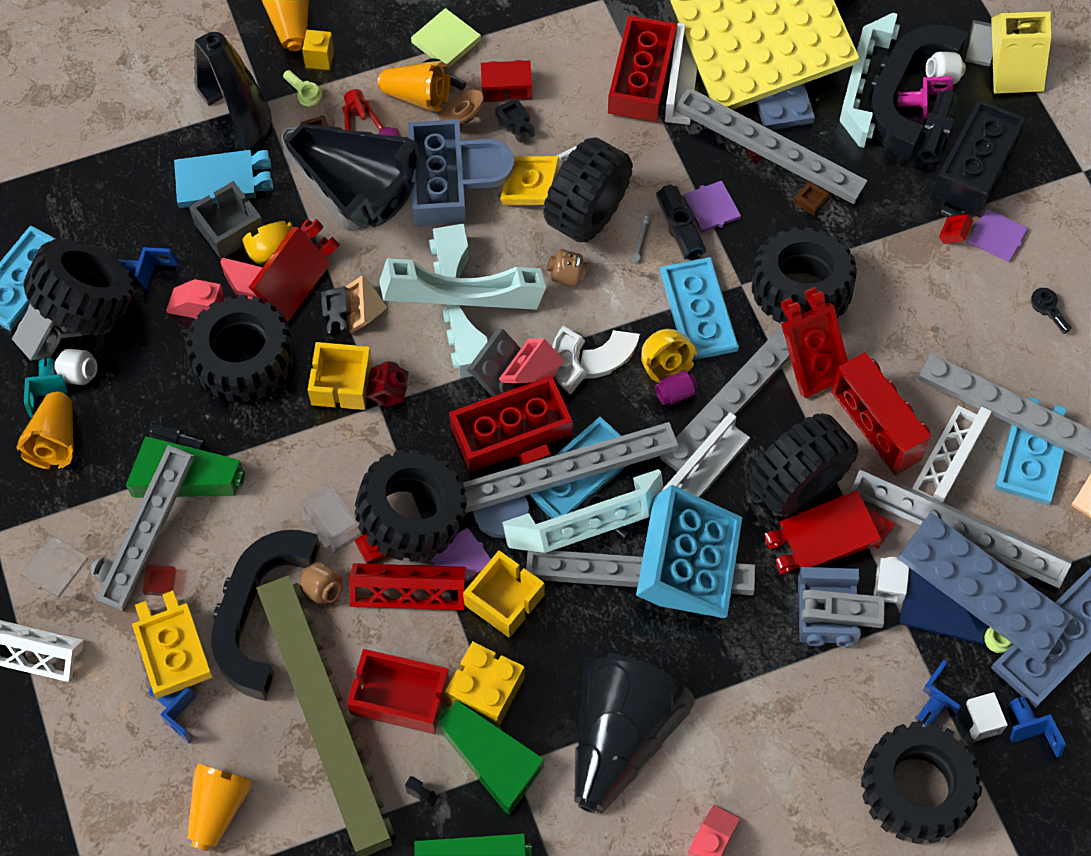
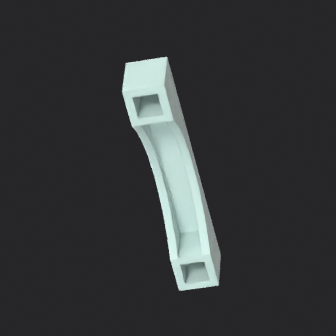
(452, 255)
(409, 282)

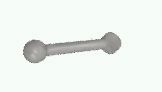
(635, 257)

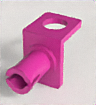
(919, 98)

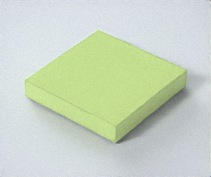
(446, 38)

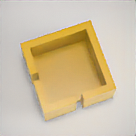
(342, 375)
(500, 596)
(485, 683)

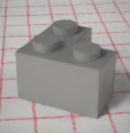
(38, 335)

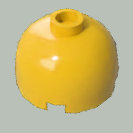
(266, 241)
(667, 354)

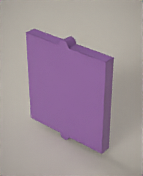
(711, 206)
(997, 235)
(464, 552)

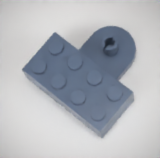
(450, 168)

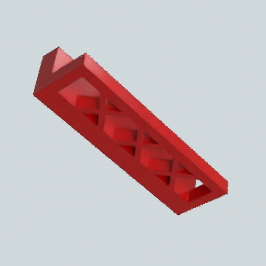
(404, 577)

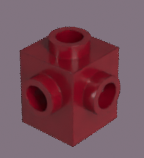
(387, 384)

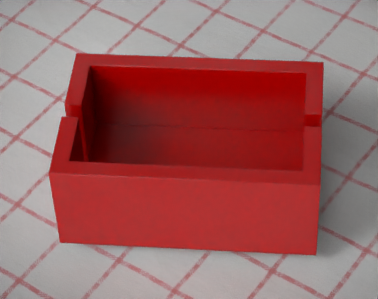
(398, 691)

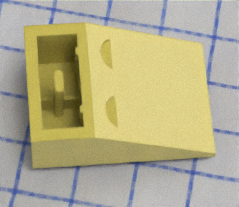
(1020, 51)

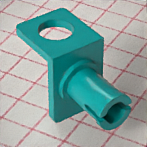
(43, 384)

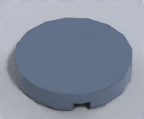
(491, 517)

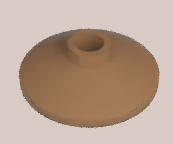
(463, 106)

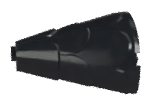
(223, 75)
(358, 170)
(622, 724)

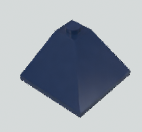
(935, 612)

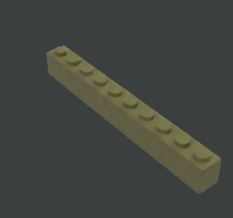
(324, 718)

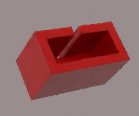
(506, 75)

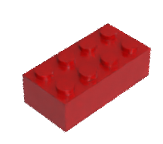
(642, 68)
(880, 413)
(511, 423)

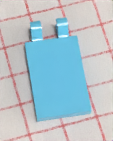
(206, 174)
(1030, 464)

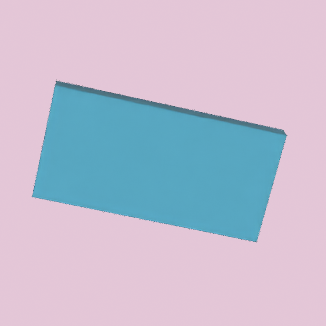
(12, 275)
(699, 307)
(571, 496)

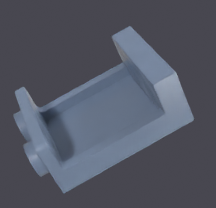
(830, 580)

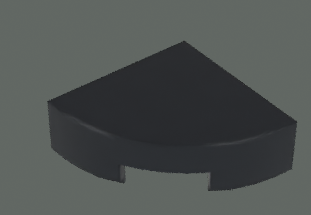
(415, 789)

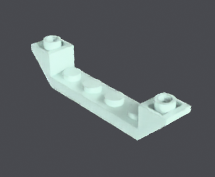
(854, 120)
(586, 522)

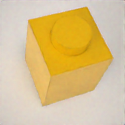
(318, 50)

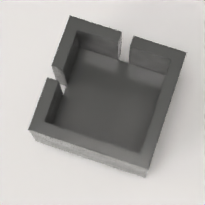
(228, 225)

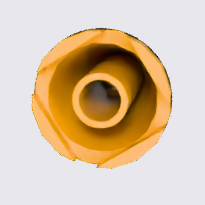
(289, 21)
(417, 84)
(49, 433)
(214, 804)

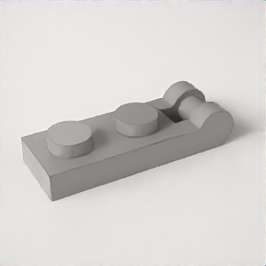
(843, 608)

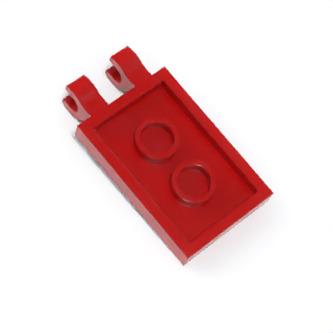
(294, 268)
(813, 342)
(824, 533)

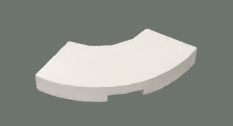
(568, 346)
(609, 356)

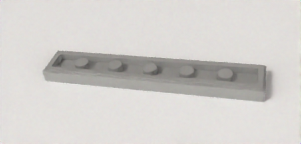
(145, 528)

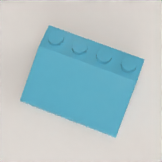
(689, 554)

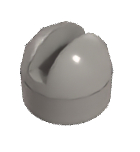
(107, 564)

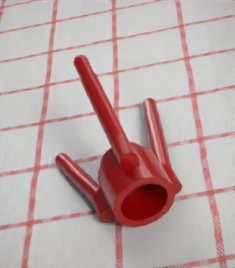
(357, 106)

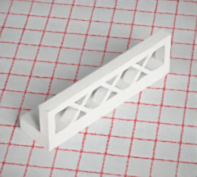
(681, 77)
(960, 456)
(711, 458)
(42, 644)

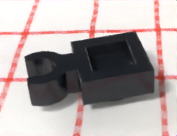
(515, 117)
(335, 307)

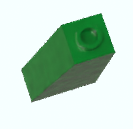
(208, 474)
(492, 755)
(475, 846)

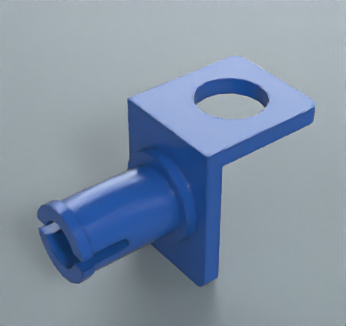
(144, 267)
(937, 701)
(174, 705)
(1032, 726)

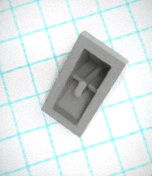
(980, 43)

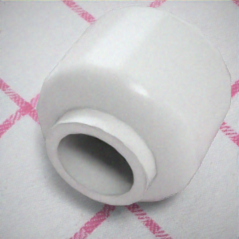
(945, 64)
(76, 366)

